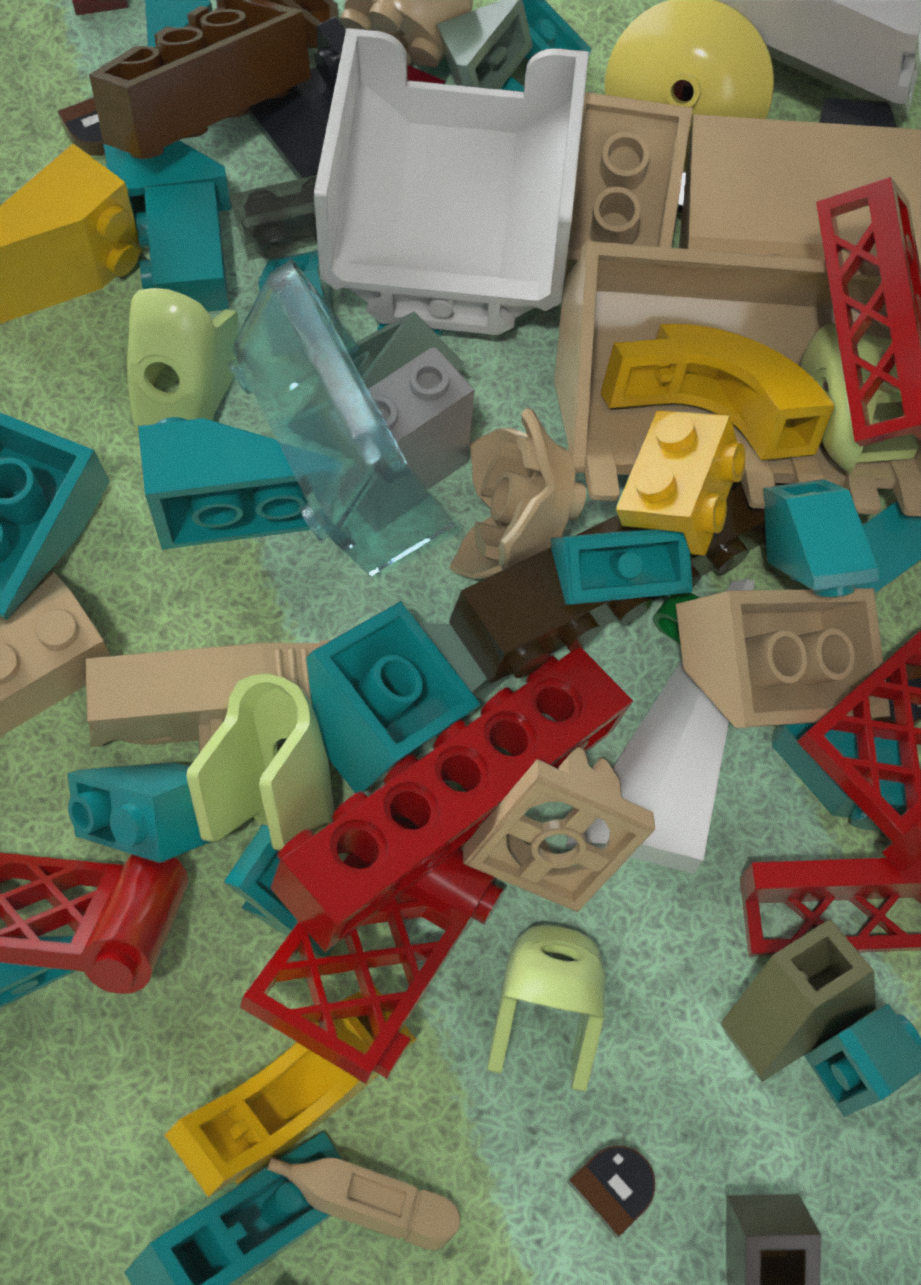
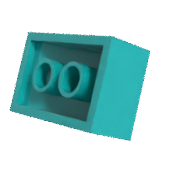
(216, 483)
(44, 504)

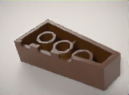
(200, 74)

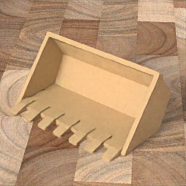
(776, 300)

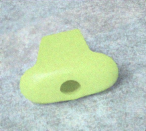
(182, 334)
(824, 363)
(246, 776)
(556, 984)

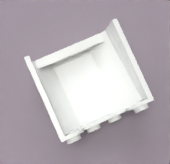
(850, 44)
(448, 190)

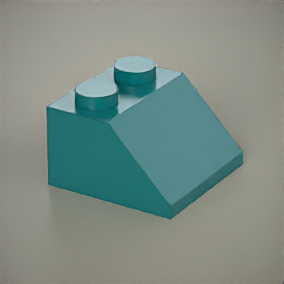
(383, 695)

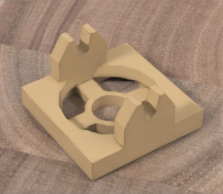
(594, 793)

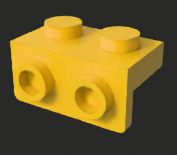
(684, 477)

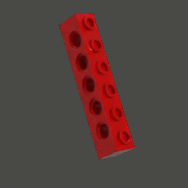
(337, 899)

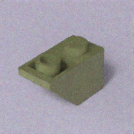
(800, 1000)

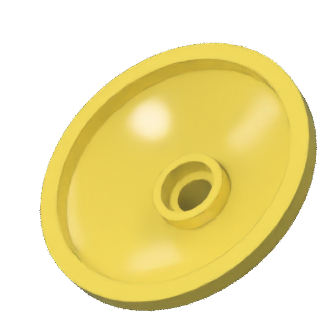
(696, 43)

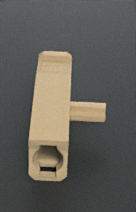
(180, 691)

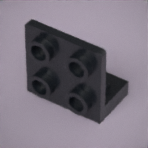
(300, 119)

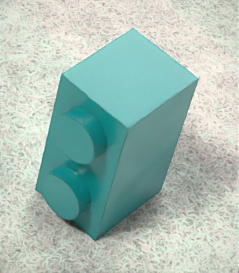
(184, 243)

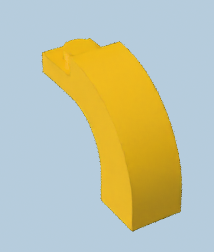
(706, 367)
(270, 1110)

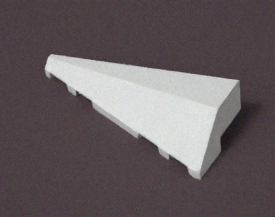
(673, 771)

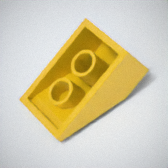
(64, 235)

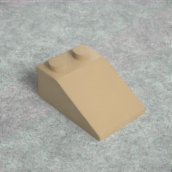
(627, 172)

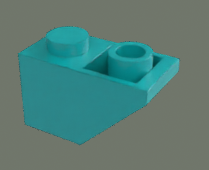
(818, 537)
(135, 809)

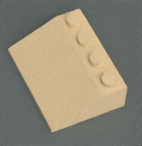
(759, 182)

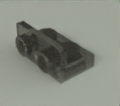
(276, 218)

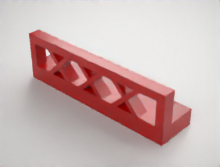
(900, 291)
(827, 882)

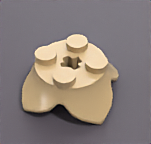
(408, 21)
(529, 496)

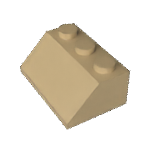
(44, 652)
(780, 653)

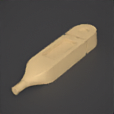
(374, 1201)

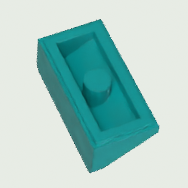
(622, 565)

